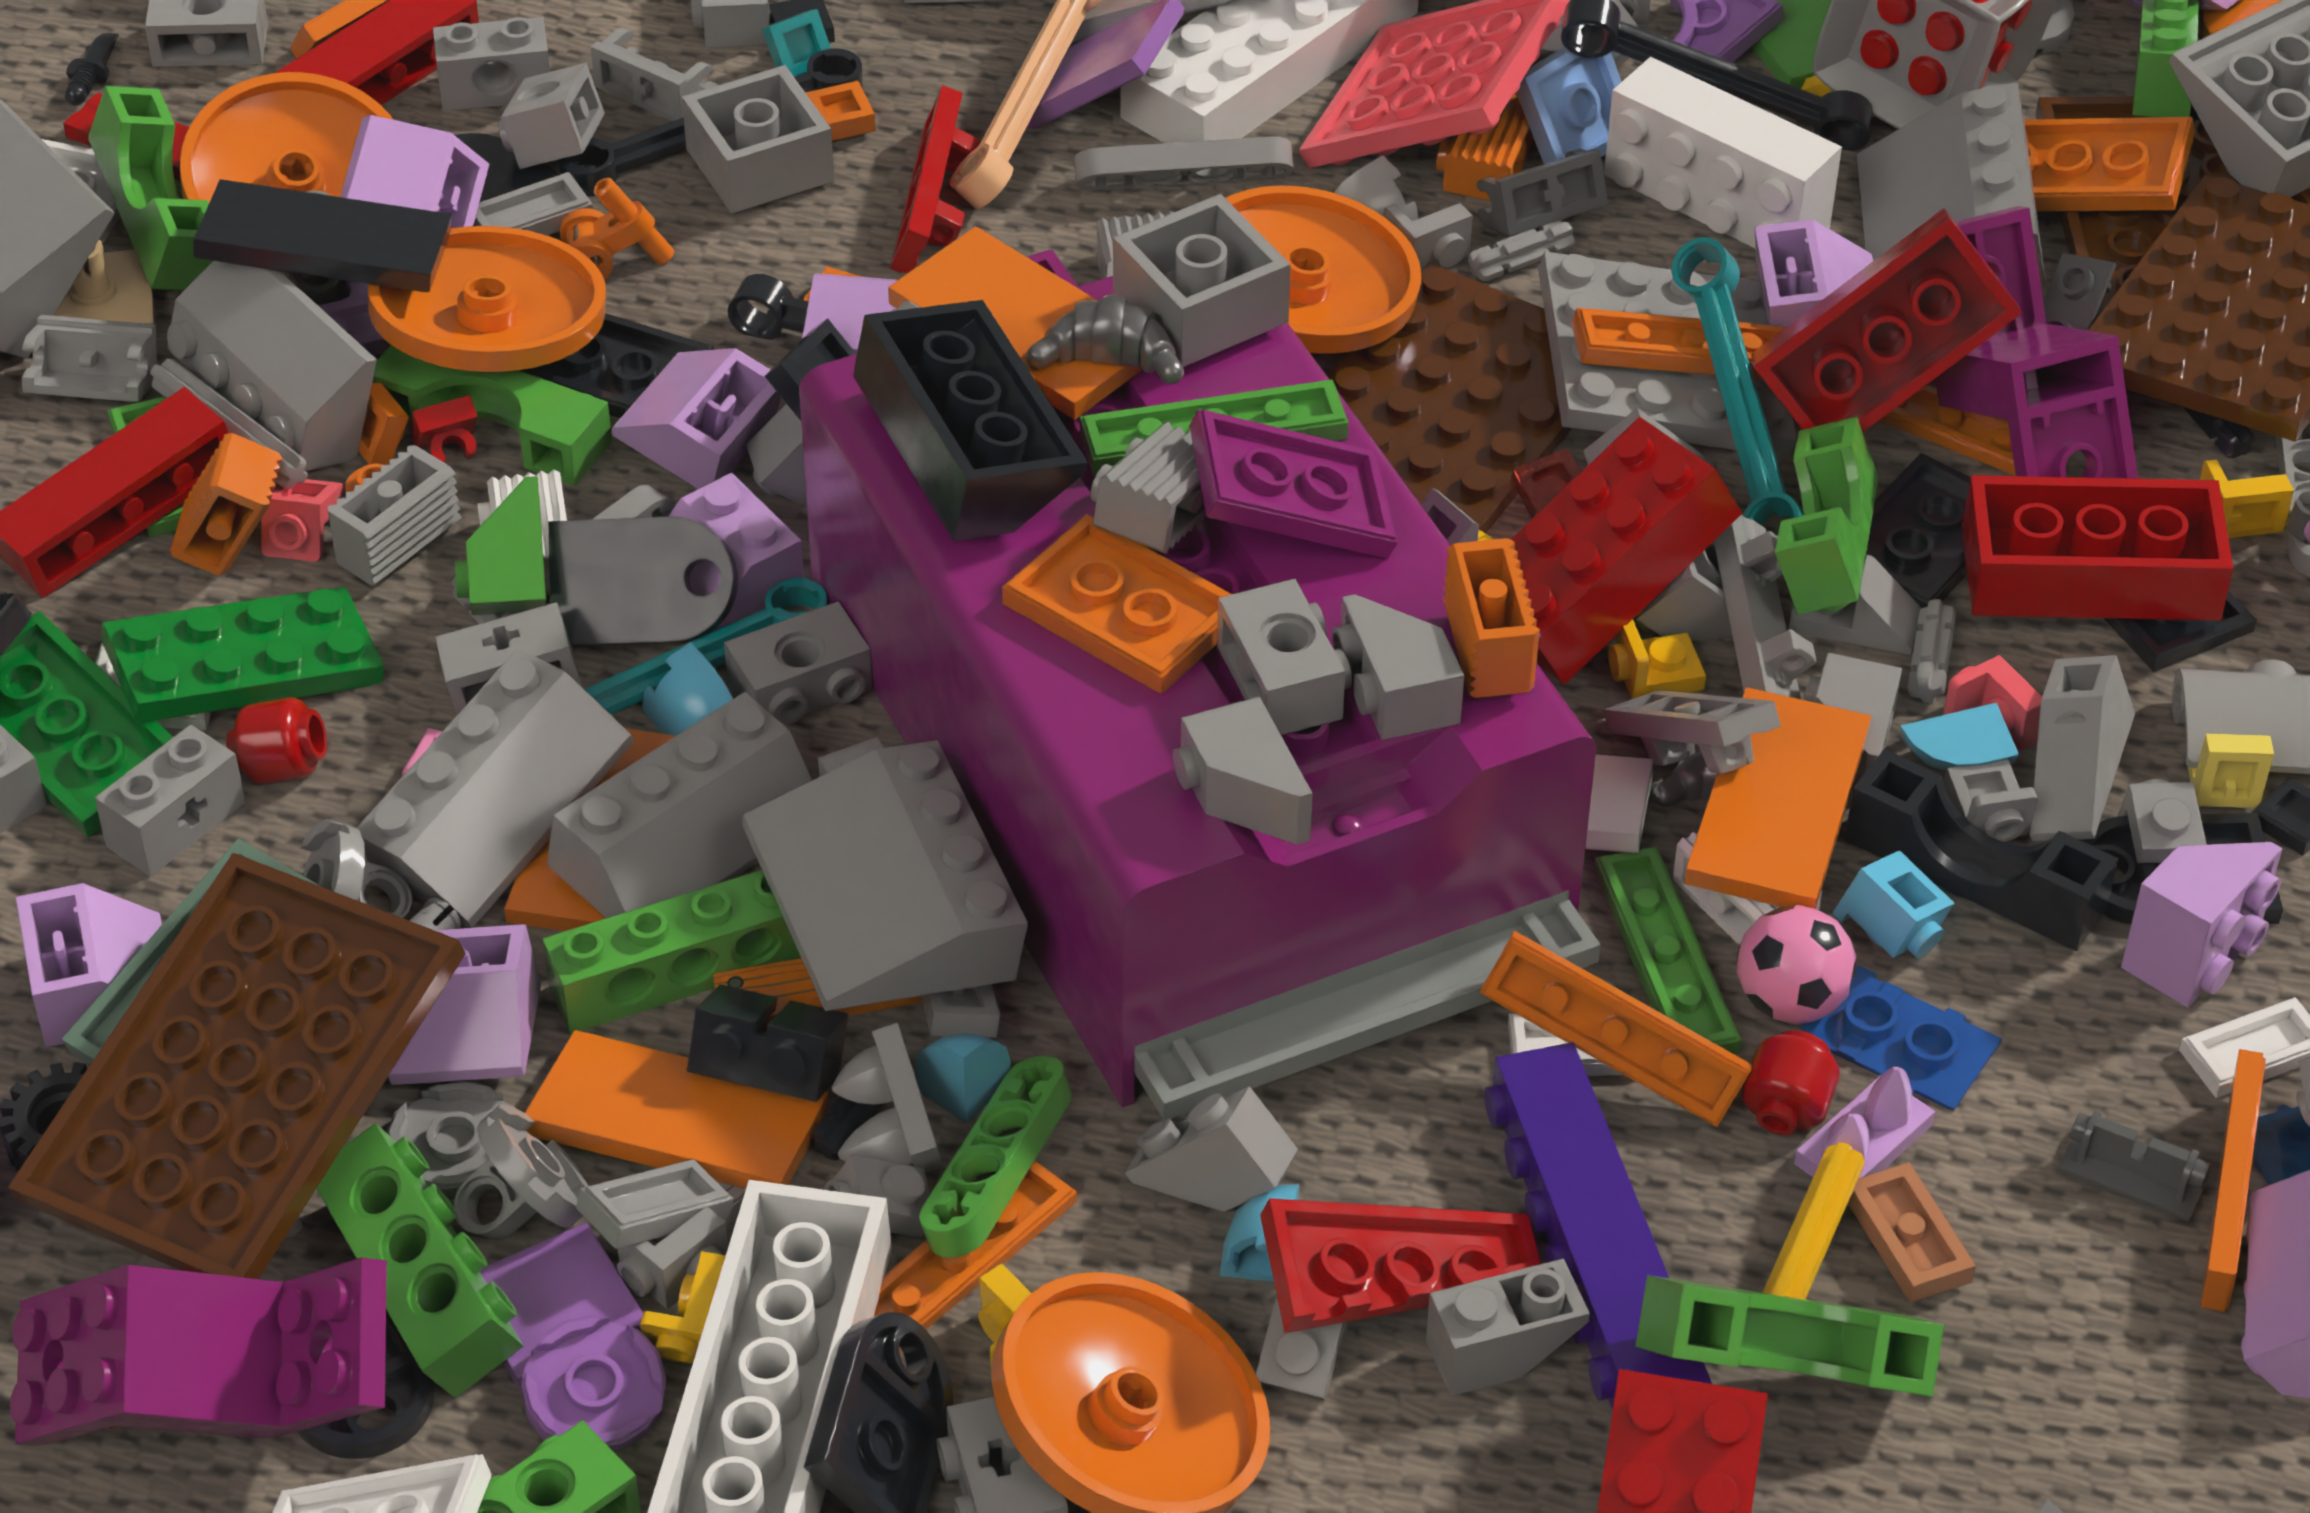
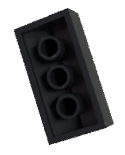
(965, 416)

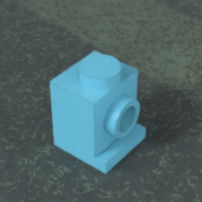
(1896, 906)

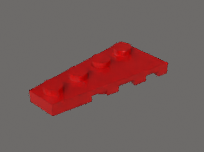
(1381, 1260)

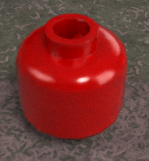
(277, 740)
(1791, 1080)

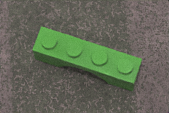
(134, 150)
(554, 423)
(1827, 546)
(1789, 1335)

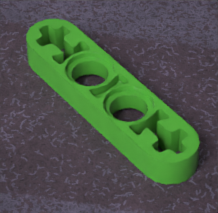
(964, 1212)

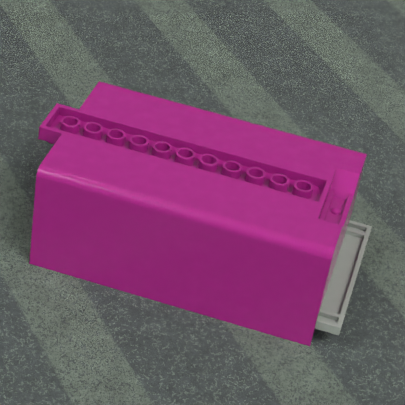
(1162, 929)

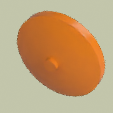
(277, 134)
(1349, 265)
(496, 303)
(1129, 1397)

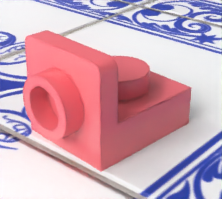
(297, 518)
(1999, 683)

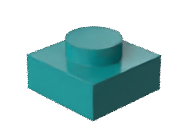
(796, 40)

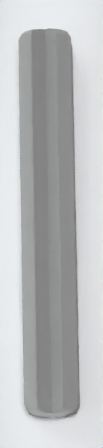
(173, 376)

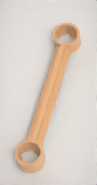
(987, 167)

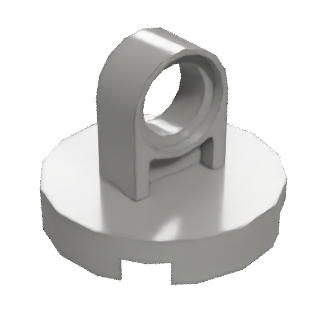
(340, 866)
(524, 1171)

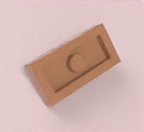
(1910, 1233)

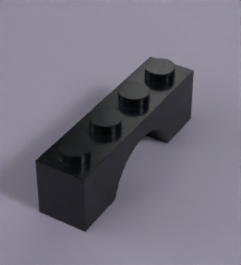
(2047, 887)

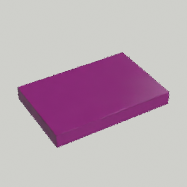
(1292, 484)

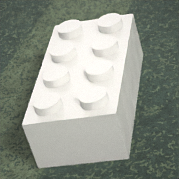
(1716, 154)

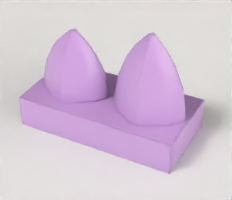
(1875, 1123)

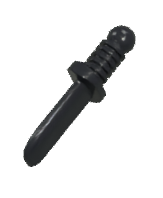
(90, 70)

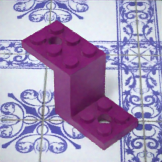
(2048, 380)
(200, 1352)

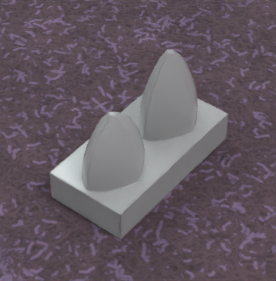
(880, 1077)

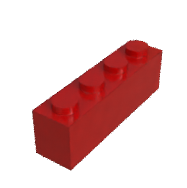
(386, 47)
(109, 493)

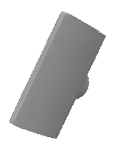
(2259, 701)

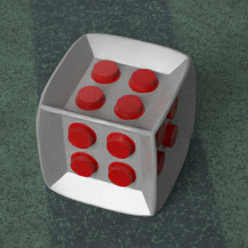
(1926, 51)

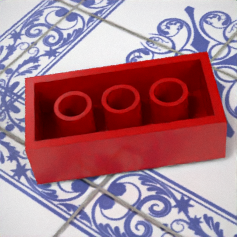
(1887, 329)
(1617, 542)
(2096, 547)
(1681, 1446)

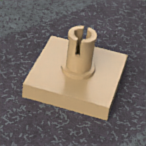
(110, 289)

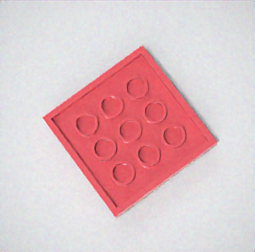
(1433, 79)

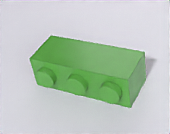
(2162, 31)

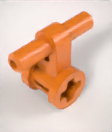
(610, 233)

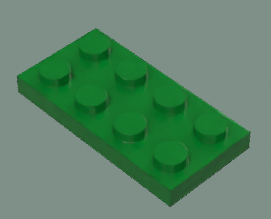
(241, 653)
(70, 720)

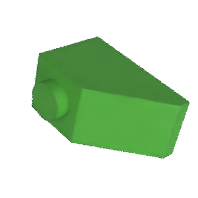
(506, 557)

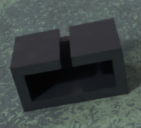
(793, 1057)

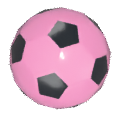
(1796, 964)

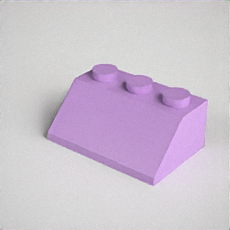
(2279, 1286)

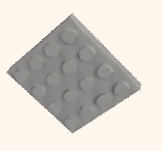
(1604, 395)

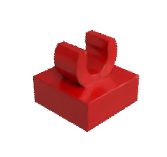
(443, 424)

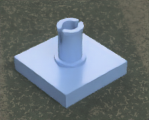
(1568, 102)

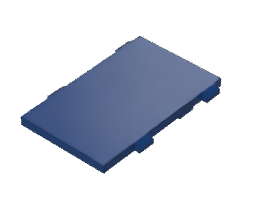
(1889, 1029)

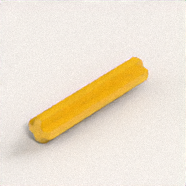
(1816, 1222)

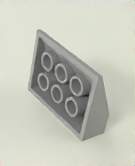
(2256, 95)
(1954, 157)
(45, 229)
(888, 880)

